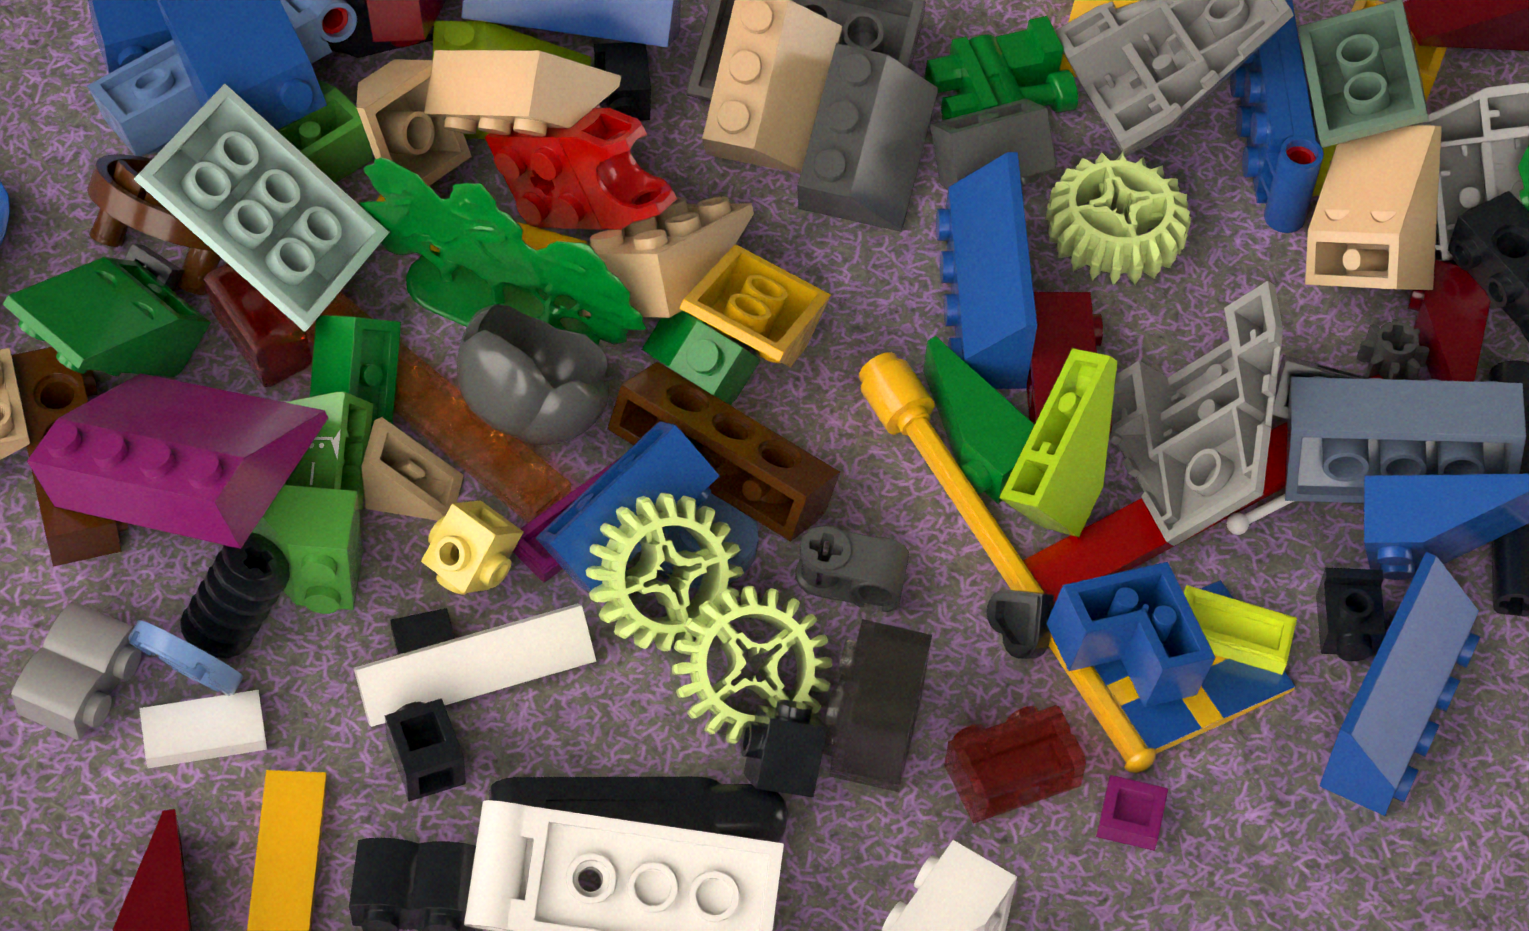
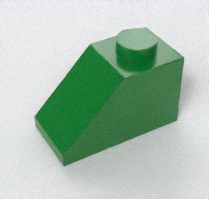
(701, 355)

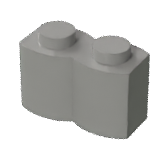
(76, 671)

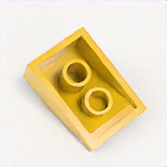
(758, 305)

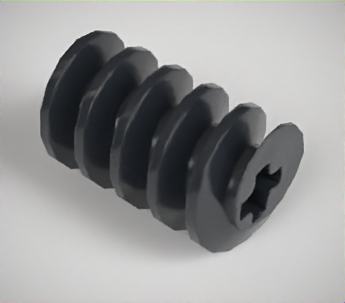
(235, 597)

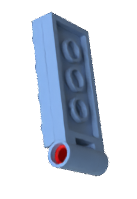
(153, 94)

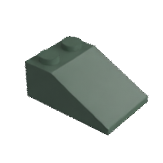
(1363, 73)

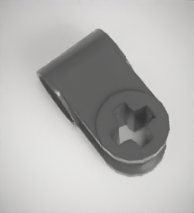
(854, 569)

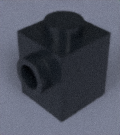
(784, 748)

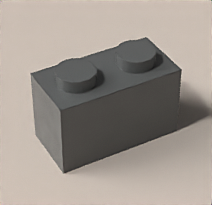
(982, 136)

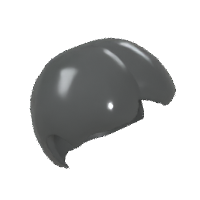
(531, 376)

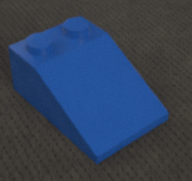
(249, 50)
(1438, 516)

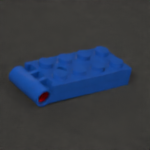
(1278, 128)

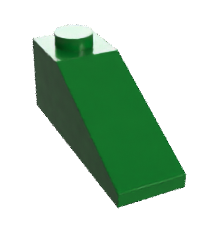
(977, 419)

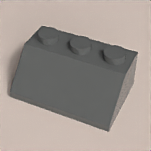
(866, 139)

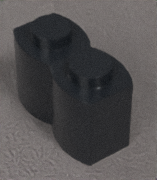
(411, 885)

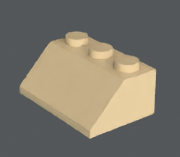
(769, 83)
(513, 91)

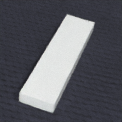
(477, 663)

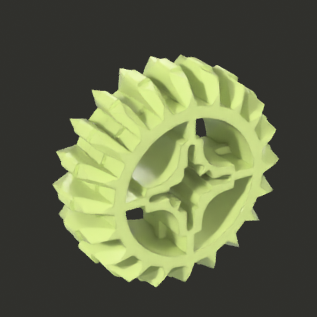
(1122, 203)
(655, 548)
(734, 644)

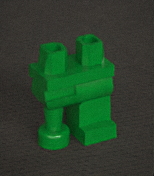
(1004, 70)

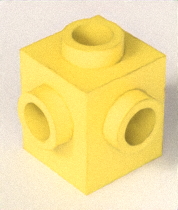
(471, 547)

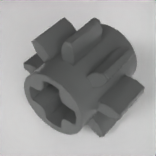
(1393, 351)

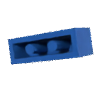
(655, 465)

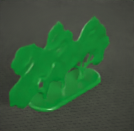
(489, 263)

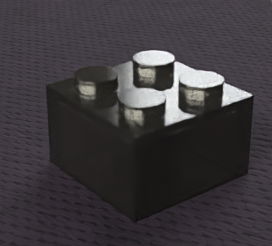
(876, 704)

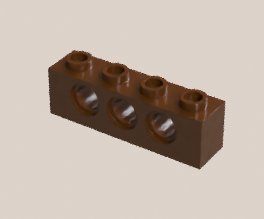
(43, 389)
(756, 466)

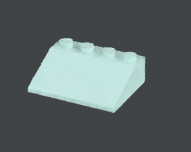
(262, 206)

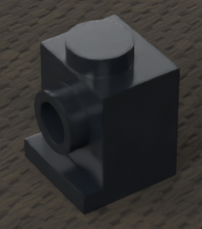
(631, 63)
(1350, 612)
(425, 748)

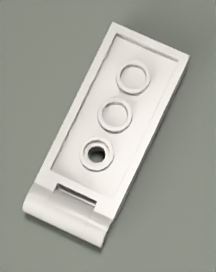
(648, 875)

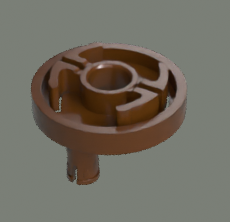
(129, 204)

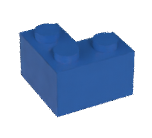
(1135, 619)

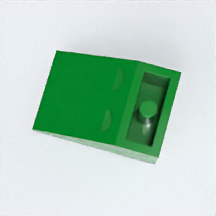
(111, 319)

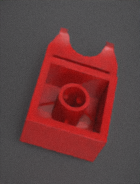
(581, 174)

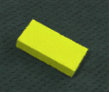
(1243, 629)

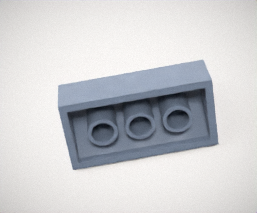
(1397, 428)

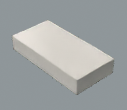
(202, 729)

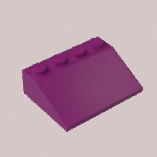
(175, 457)

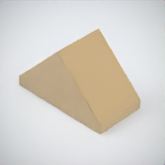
(406, 476)

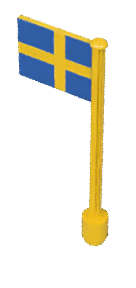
(1107, 689)

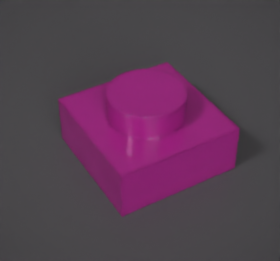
(1132, 812)

